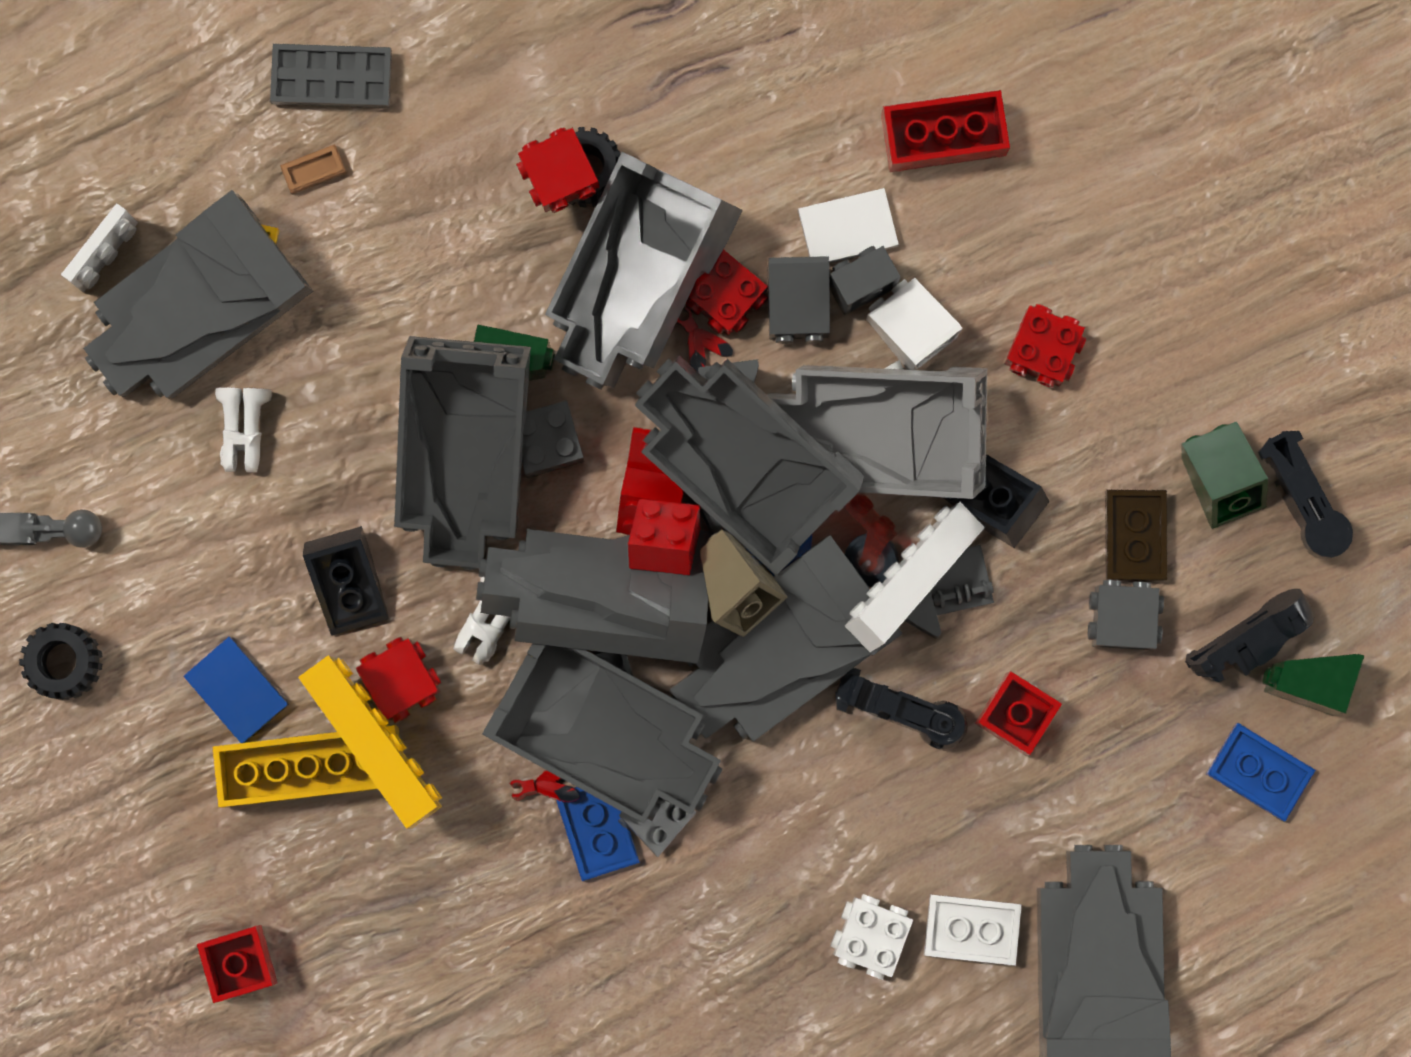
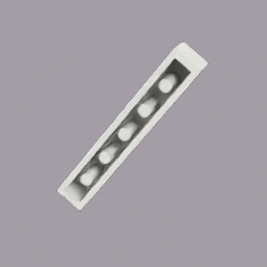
(914, 576)

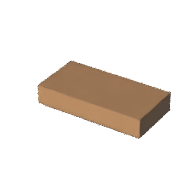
(313, 169)

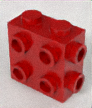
(557, 170)
(727, 295)
(1045, 346)
(399, 679)

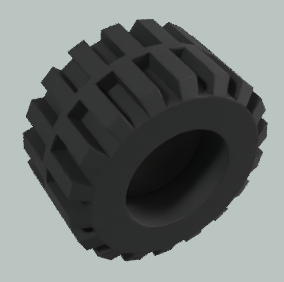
(606, 151)
(36, 656)

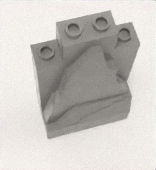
(898, 425)

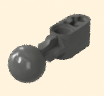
(79, 528)

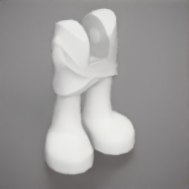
(232, 438)
(487, 633)

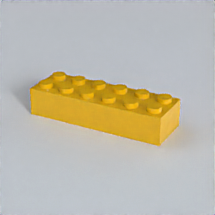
(370, 741)
(288, 769)

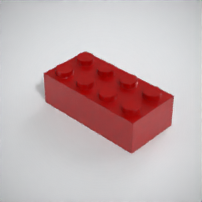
(945, 131)

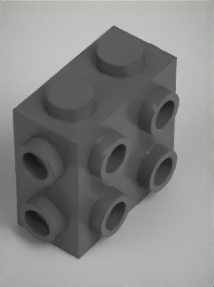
(1125, 616)

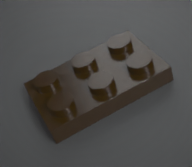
(1136, 535)

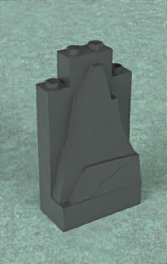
(635, 270)
(194, 302)
(460, 445)
(743, 458)
(588, 598)
(787, 654)
(604, 732)
(1101, 961)

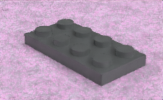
(331, 75)

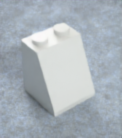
(913, 324)

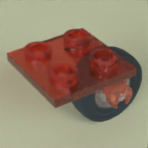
(871, 552)

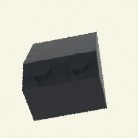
(1006, 503)
(345, 580)

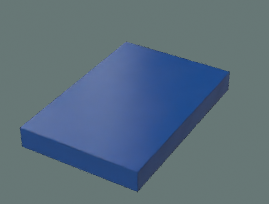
(236, 690)
(1260, 772)
(596, 836)

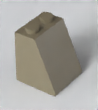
(737, 584)

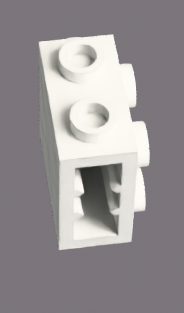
(871, 936)

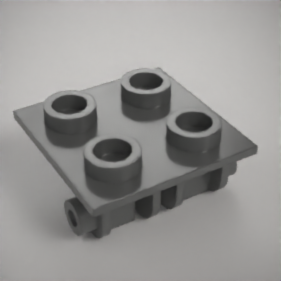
(964, 584)
(663, 828)

